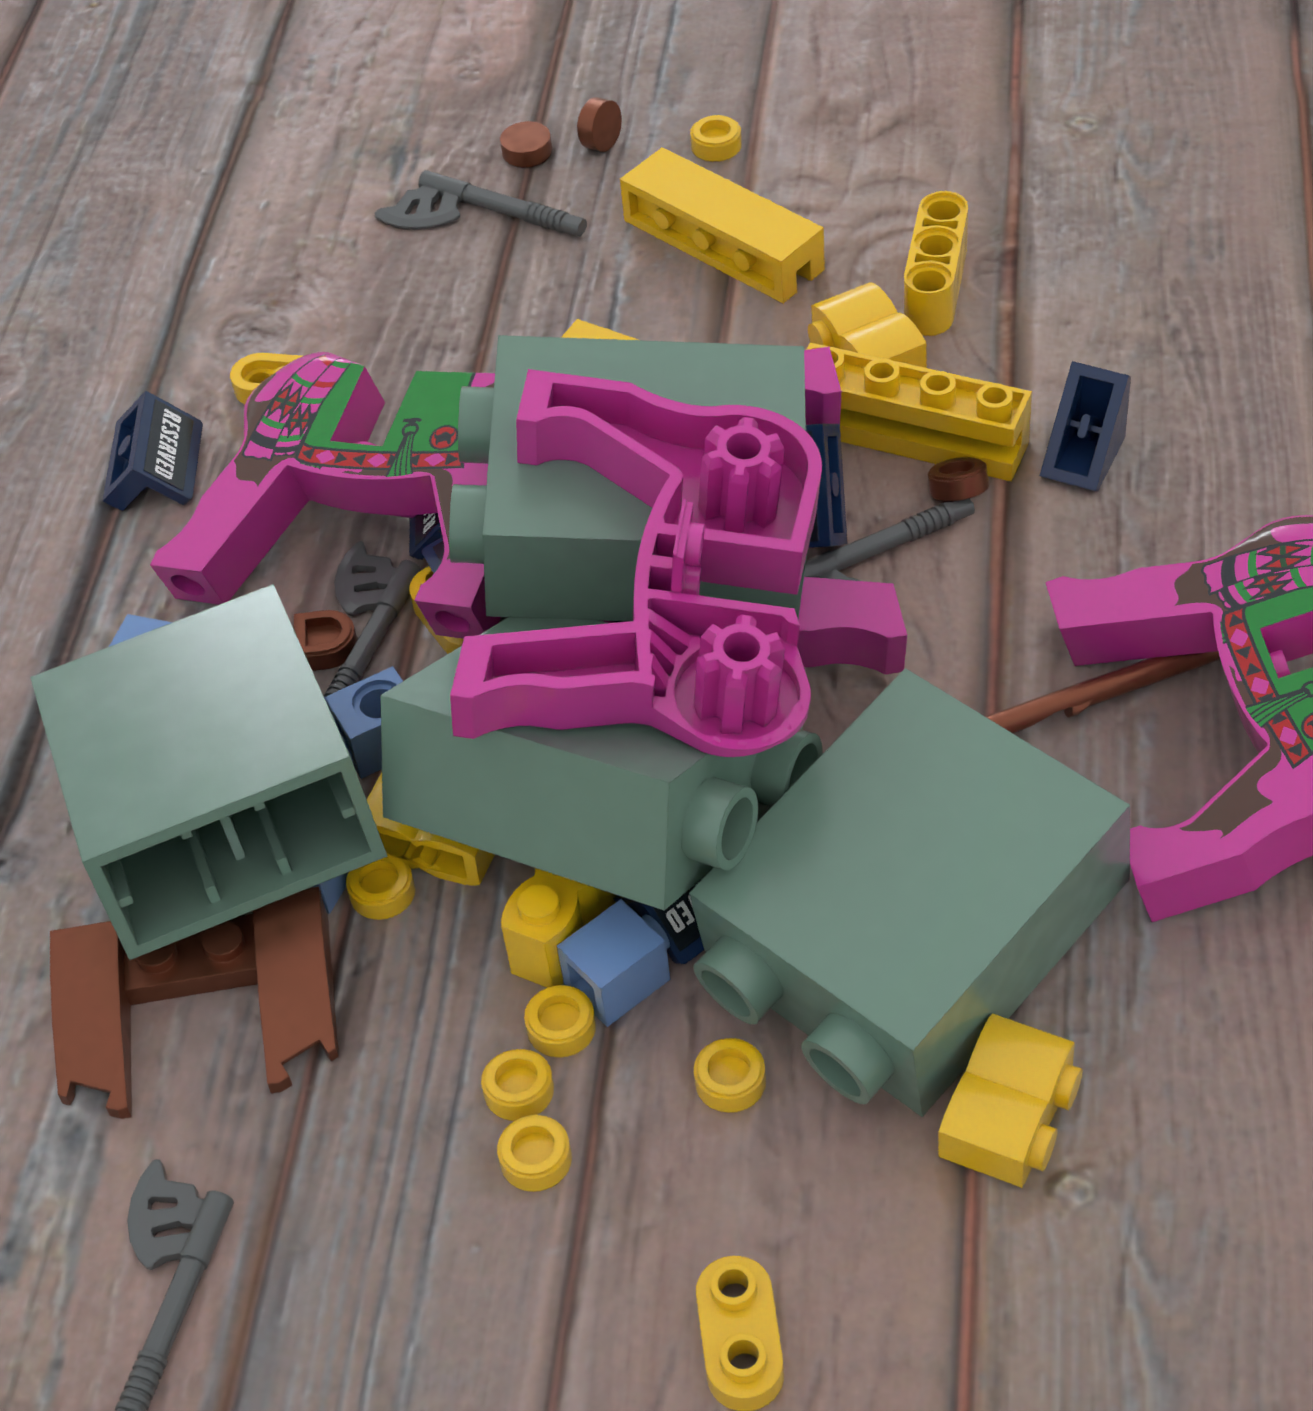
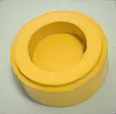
(716, 138)
(381, 887)
(560, 1021)
(729, 1075)
(517, 1084)
(534, 1153)

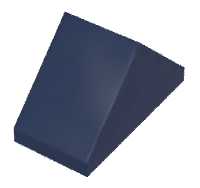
(1087, 426)

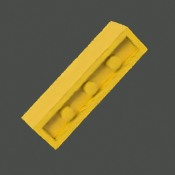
(722, 224)
(930, 413)

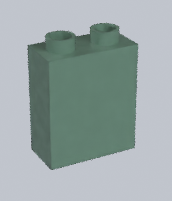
(559, 532)
(203, 772)
(582, 803)
(910, 892)

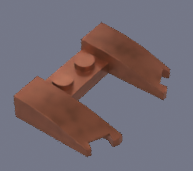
(95, 984)

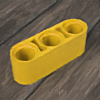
(936, 262)

